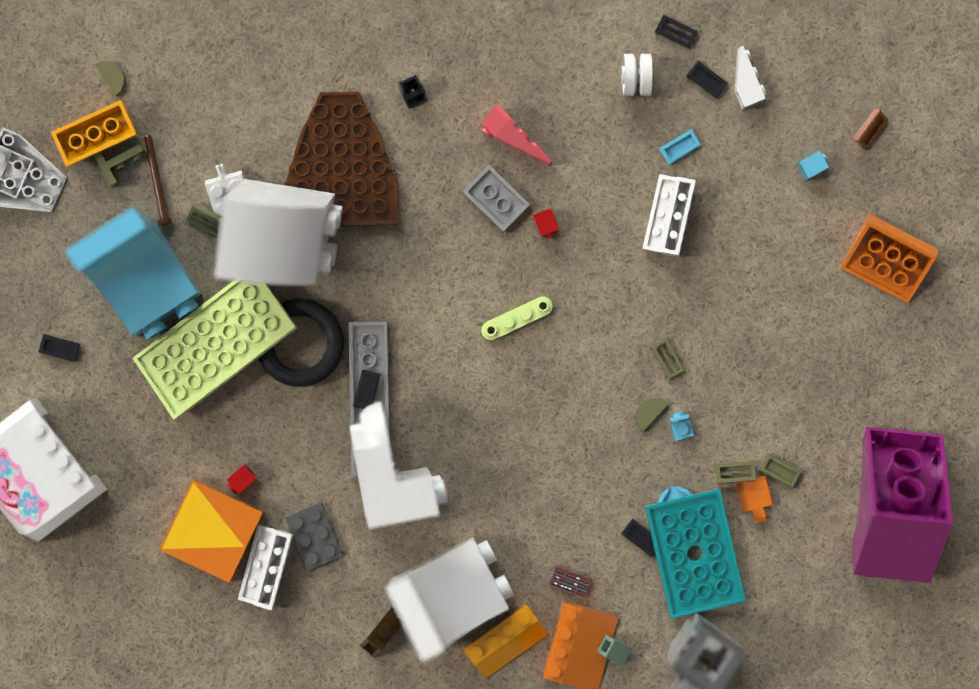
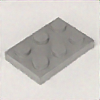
(496, 198)

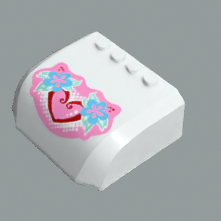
(39, 475)

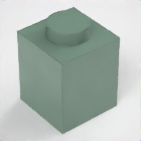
(614, 650)

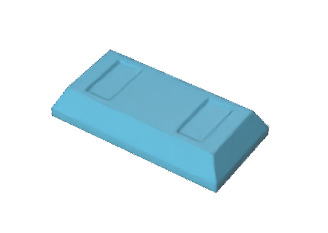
(680, 146)

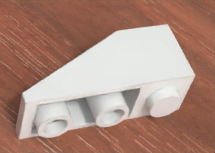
(747, 85)

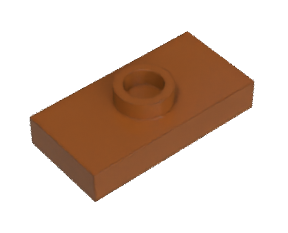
(870, 129)

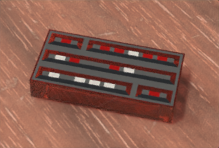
(570, 581)

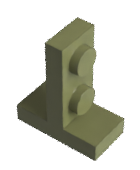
(118, 162)

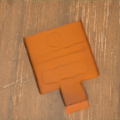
(754, 496)

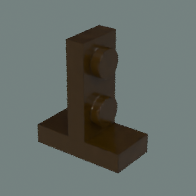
(382, 633)

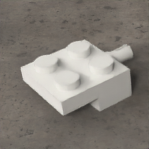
(221, 186)

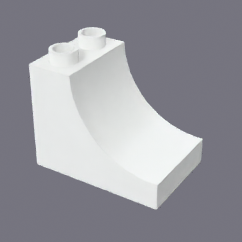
(449, 595)

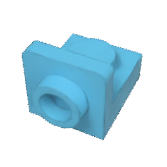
(681, 426)

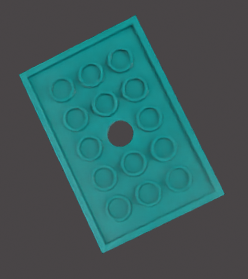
(700, 583)

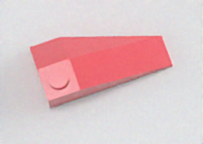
(503, 128)

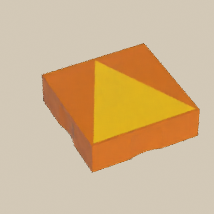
(211, 530)

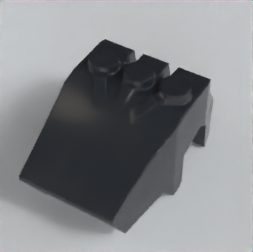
(412, 91)

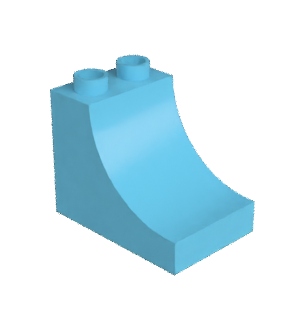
(136, 272)

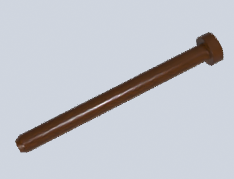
(164, 220)

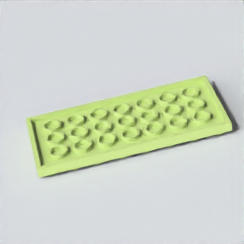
(213, 344)

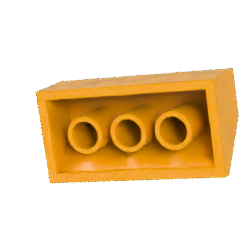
(94, 133)
(505, 640)

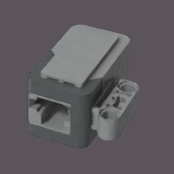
(703, 656)

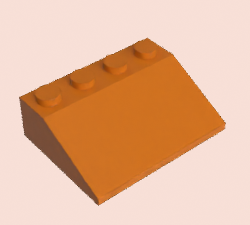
(889, 258)
(575, 644)

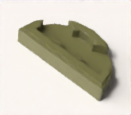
(113, 76)
(649, 411)

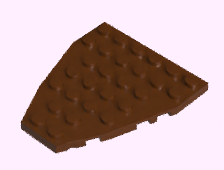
(346, 157)

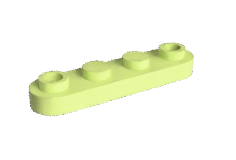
(516, 318)

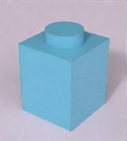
(813, 165)

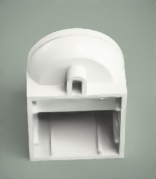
(386, 492)

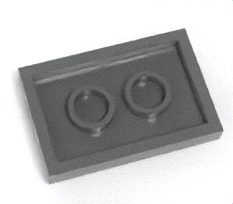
(314, 536)

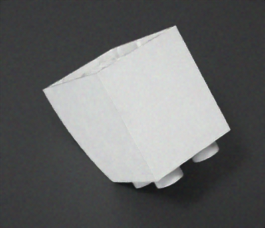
(277, 234)

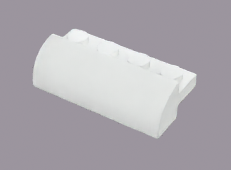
(669, 215)
(265, 567)

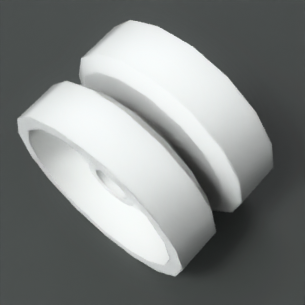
(635, 74)

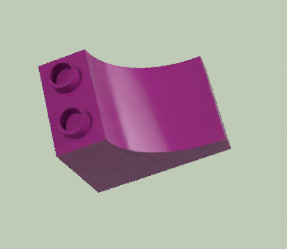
(902, 506)

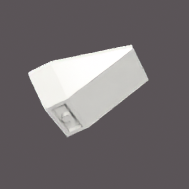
(26, 175)

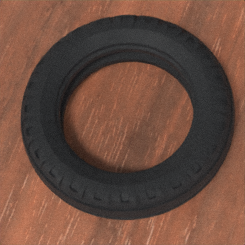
(332, 355)

